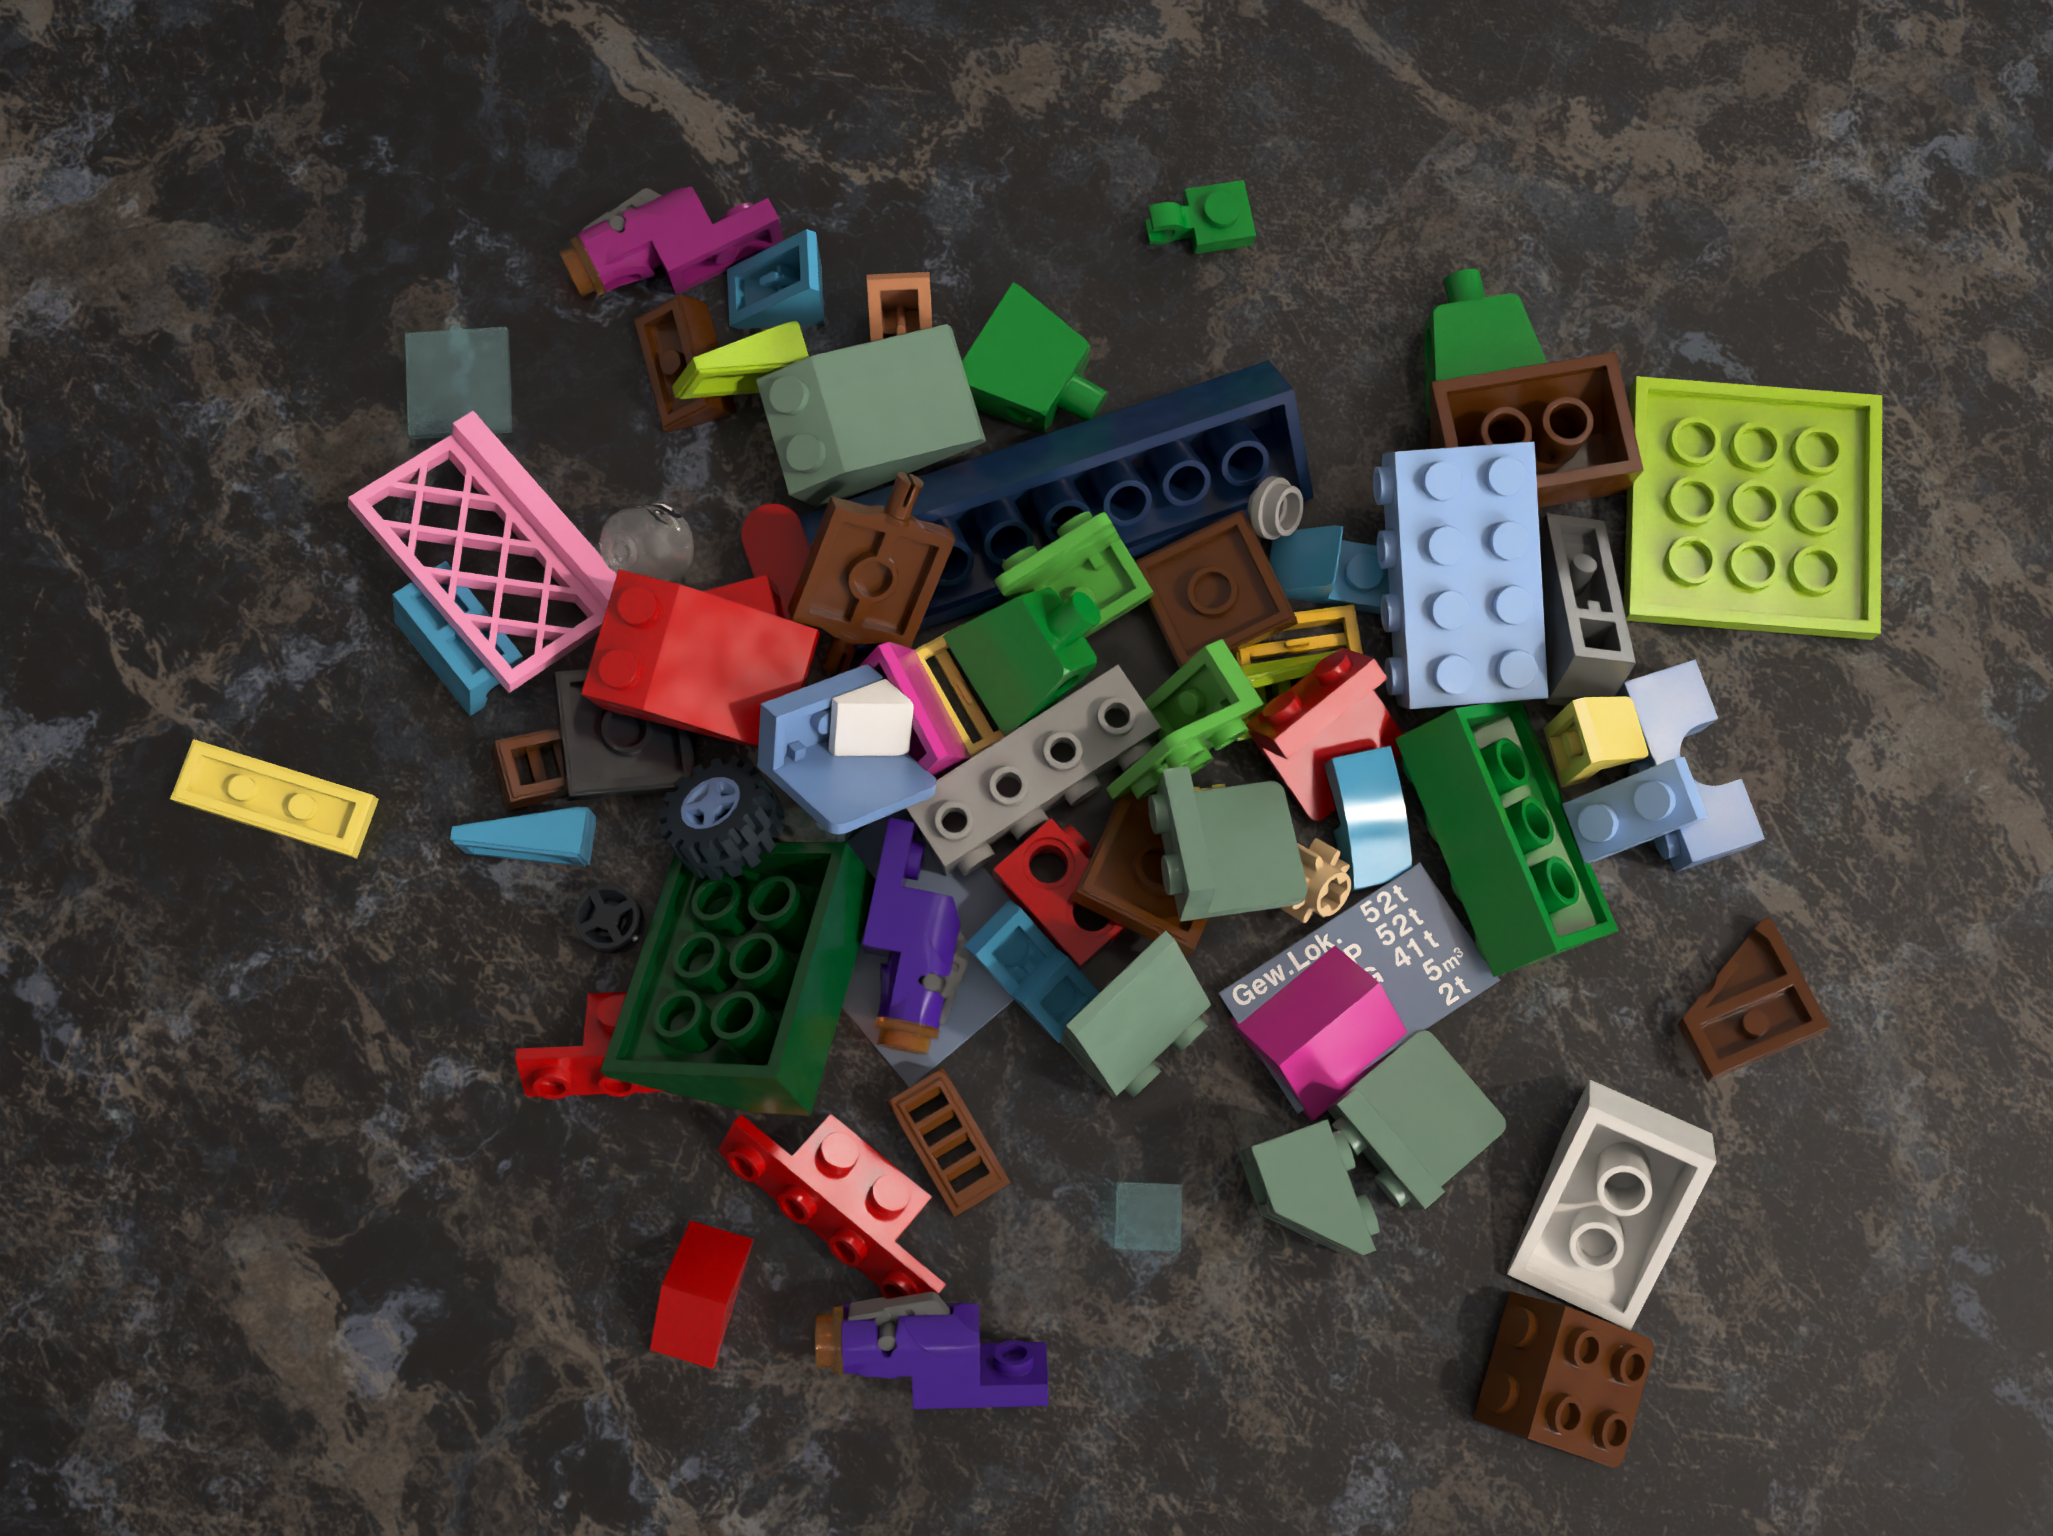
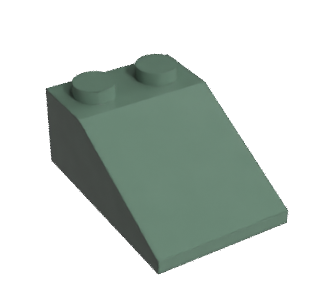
(869, 413)
(1137, 1019)

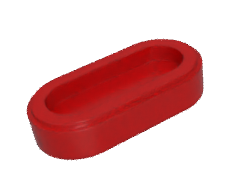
(776, 547)

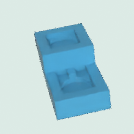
(1371, 816)
(1031, 969)

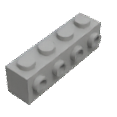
(1033, 771)

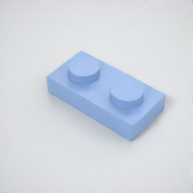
(1635, 810)

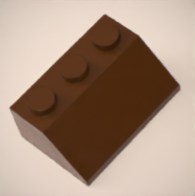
(1567, 407)

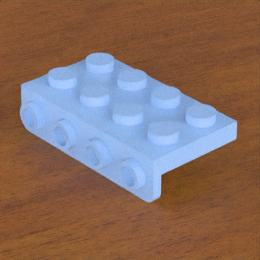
(1462, 575)

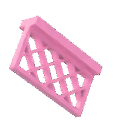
(531, 516)

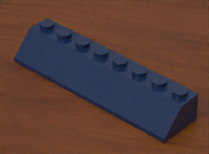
(1149, 466)

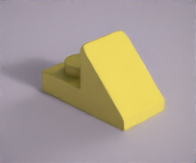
(1593, 737)

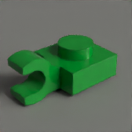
(1211, 215)

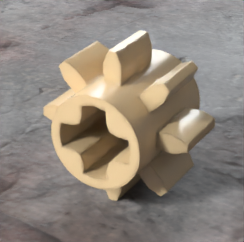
(1325, 879)

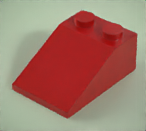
(694, 658)

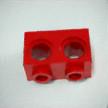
(1051, 903)

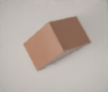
(898, 304)

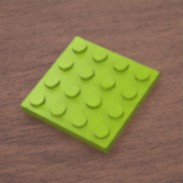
(1755, 509)

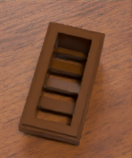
(529, 746)
(920, 1094)

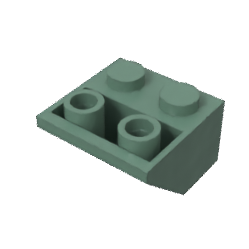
(1306, 1188)

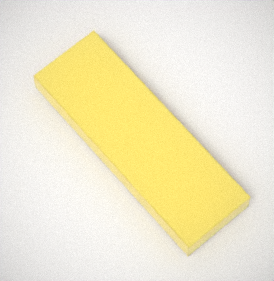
(274, 798)

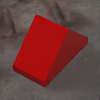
(700, 1294)

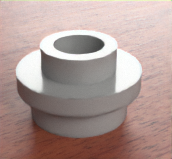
(1275, 508)

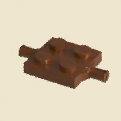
(871, 573)

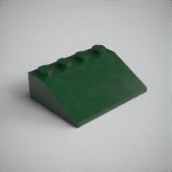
(745, 980)

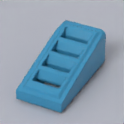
(543, 837)

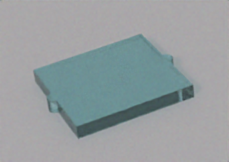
(457, 374)

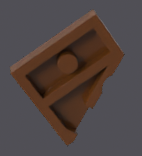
(1752, 1007)

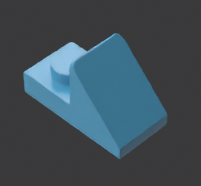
(1328, 571)

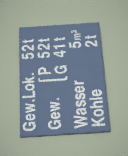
(1402, 939)

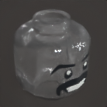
(648, 542)

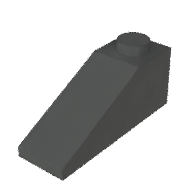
(1583, 611)

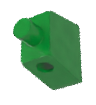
(1476, 333)
(1030, 366)
(1027, 653)

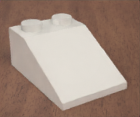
(1612, 1204)

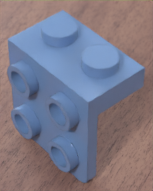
(834, 789)

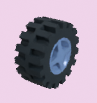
(721, 818)

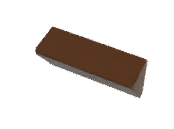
(669, 341)

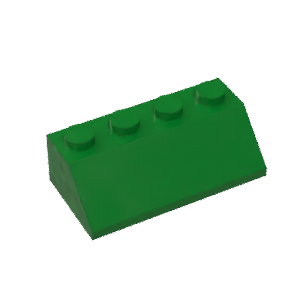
(1504, 835)

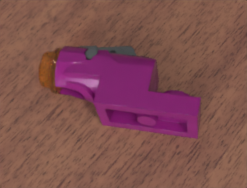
(667, 234)

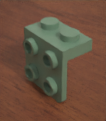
(1226, 847)
(1417, 1120)

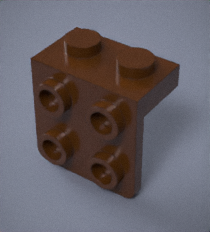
(1565, 1379)

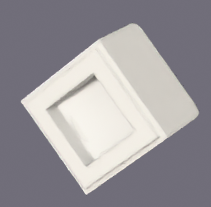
(871, 722)

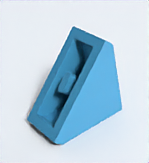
(778, 285)

